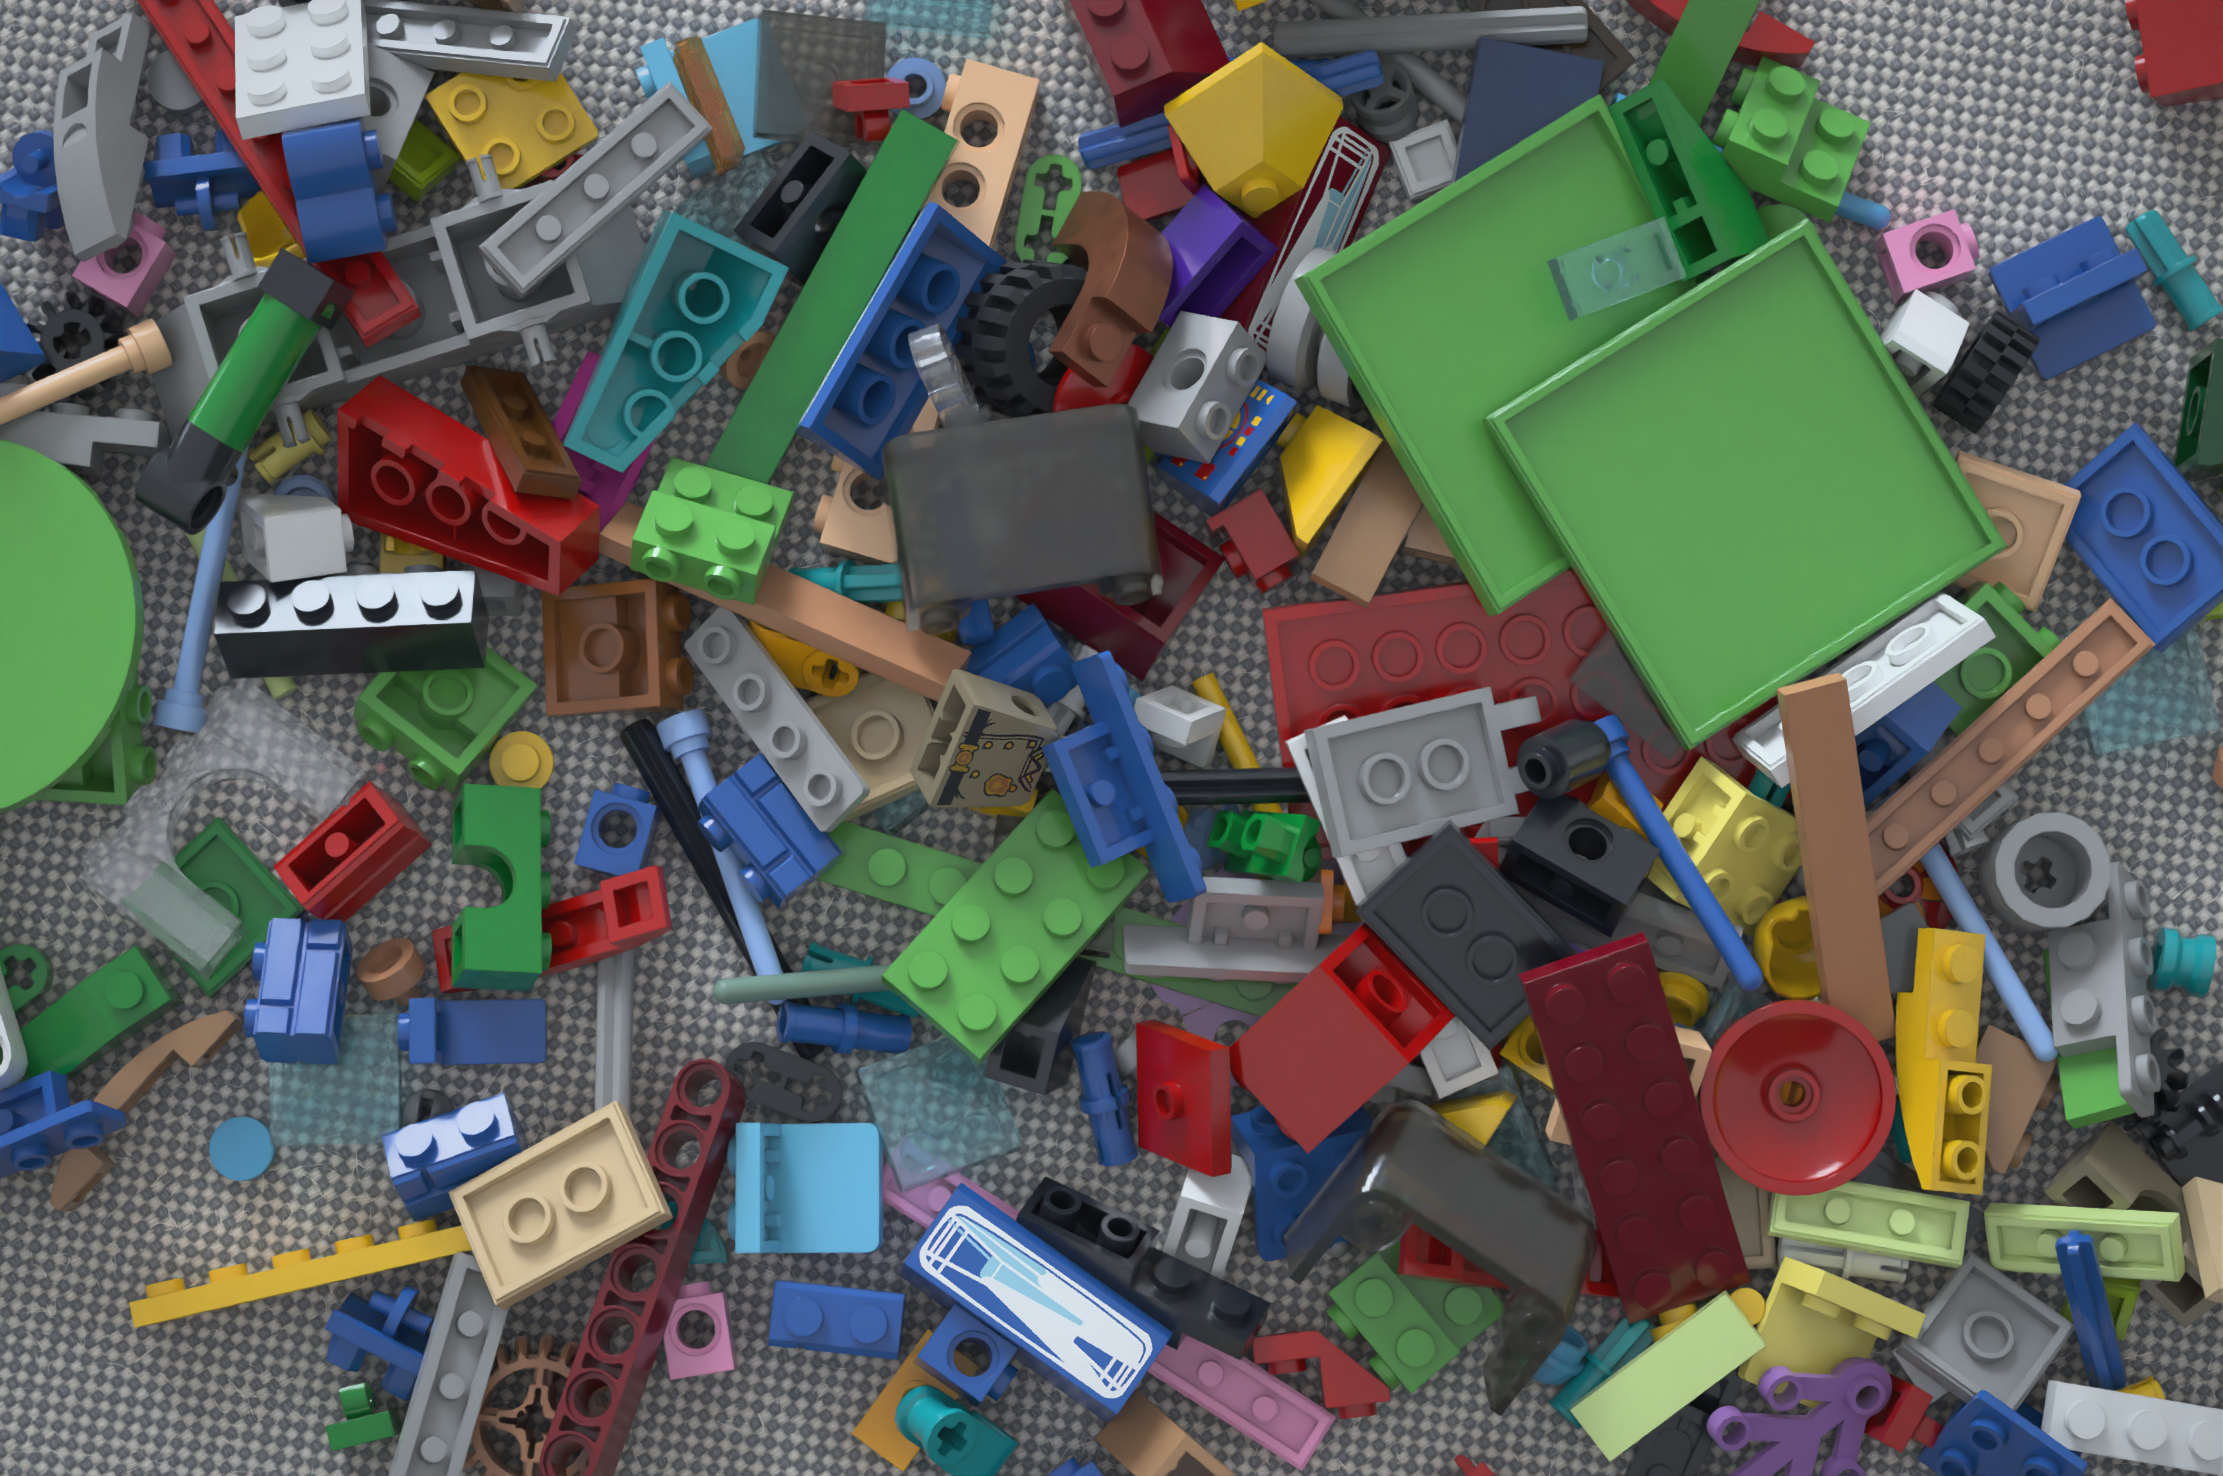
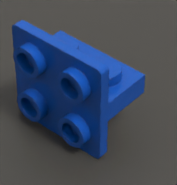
(2074, 296)
(1997, 1441)

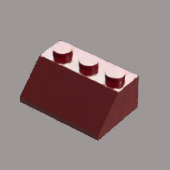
(1146, 50)
(1141, 631)

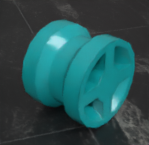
(2183, 962)

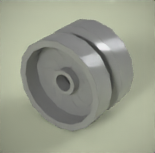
(1299, 348)

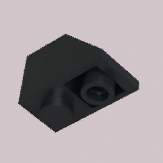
(1039, 1048)

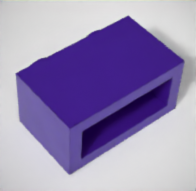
(1212, 256)

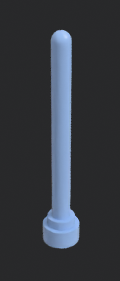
(183, 703)
(687, 739)
(1995, 961)

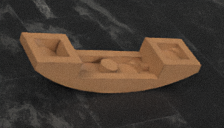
(1369, 531)
(195, 1042)

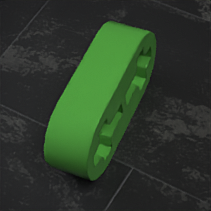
(1033, 203)

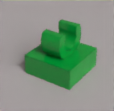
(362, 1421)

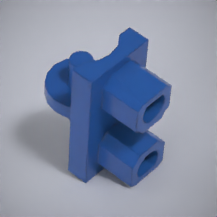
(198, 182)
(30, 189)
(386, 1329)

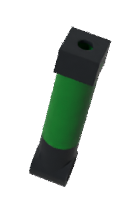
(193, 474)

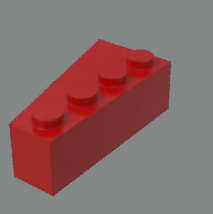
(445, 490)

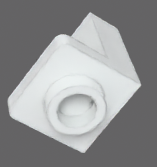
(1181, 723)

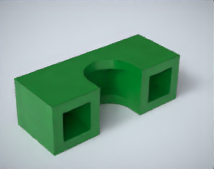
(504, 835)

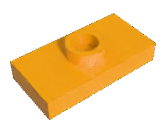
(878, 1425)

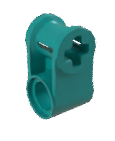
(953, 1435)

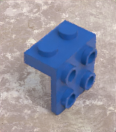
(1285, 1174)

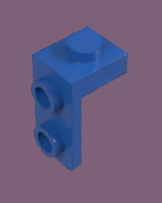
(474, 1031)

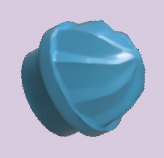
(1564, 1360)

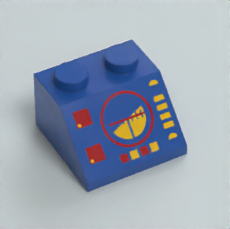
(1244, 447)

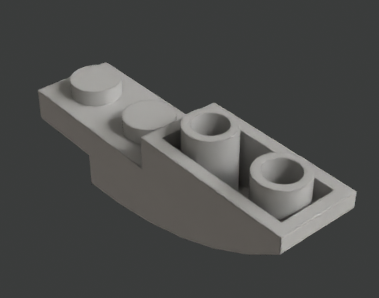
(94, 145)
(80, 440)

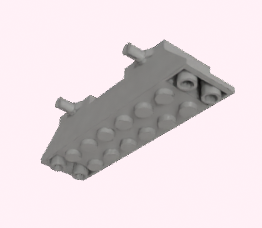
(459, 295)

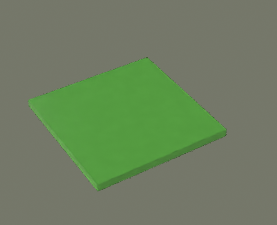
(1462, 316)
(1745, 484)

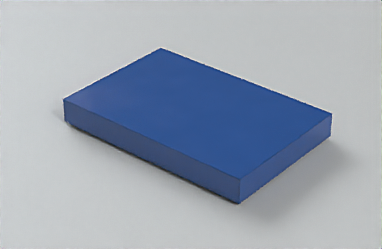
(2148, 537)

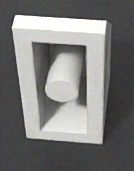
(1924, 338)
(293, 535)
(1209, 1217)

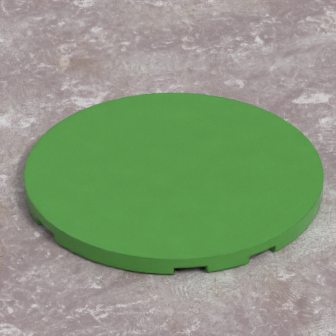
(64, 623)

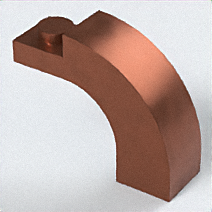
(1123, 289)

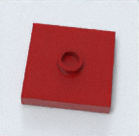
(1184, 1097)

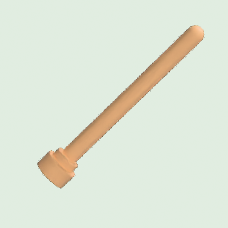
(138, 351)

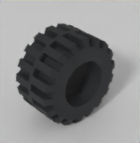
(1000, 330)

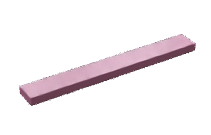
(1223, 1385)

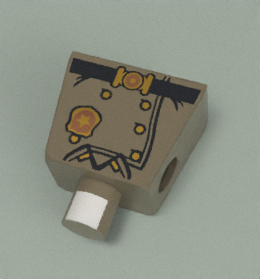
(983, 745)

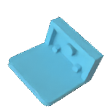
(734, 63)
(806, 1188)

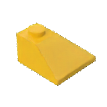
(1256, 127)
(1320, 470)

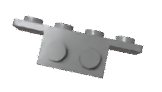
(777, 719)
(1237, 934)
(2102, 989)

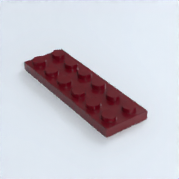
(1635, 1127)

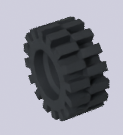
(1986, 372)

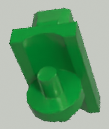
(1267, 845)

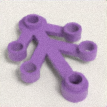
(1798, 1437)

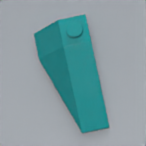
(675, 328)

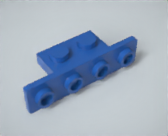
(1116, 786)
(42, 1124)

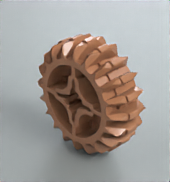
(541, 1391)

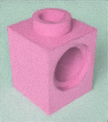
(1906, 273)
(132, 289)
(719, 1354)

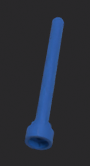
(1676, 858)

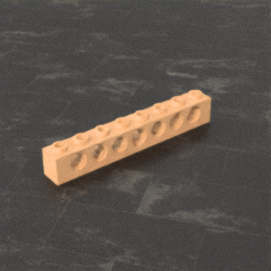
(1009, 105)

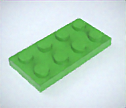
(1011, 930)

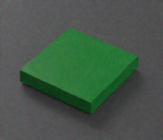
(243, 885)

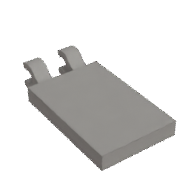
(1416, 769)

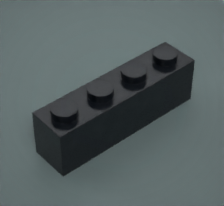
(352, 624)

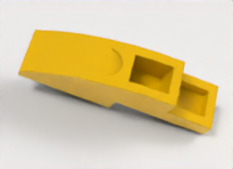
(1938, 1078)

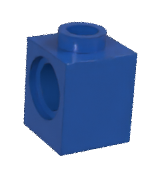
(593, 850)
(938, 1360)

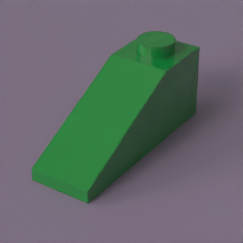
(1687, 182)
(98, 1015)

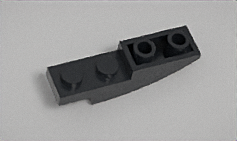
(1126, 1259)

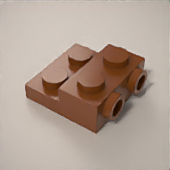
(615, 649)

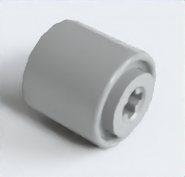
(2075, 865)

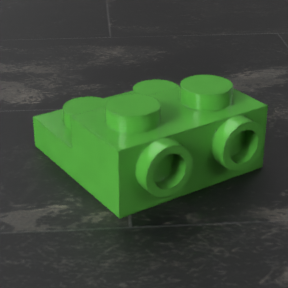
(1789, 140)
(710, 531)
(2002, 661)
(442, 717)
(119, 763)
(1408, 1320)

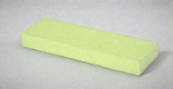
(1875, 1222)
(2126, 1241)
(1667, 1376)

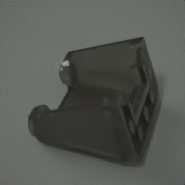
(1020, 512)

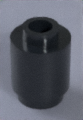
(1563, 758)

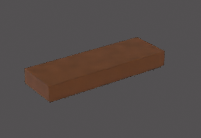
(520, 432)

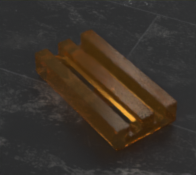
(708, 99)

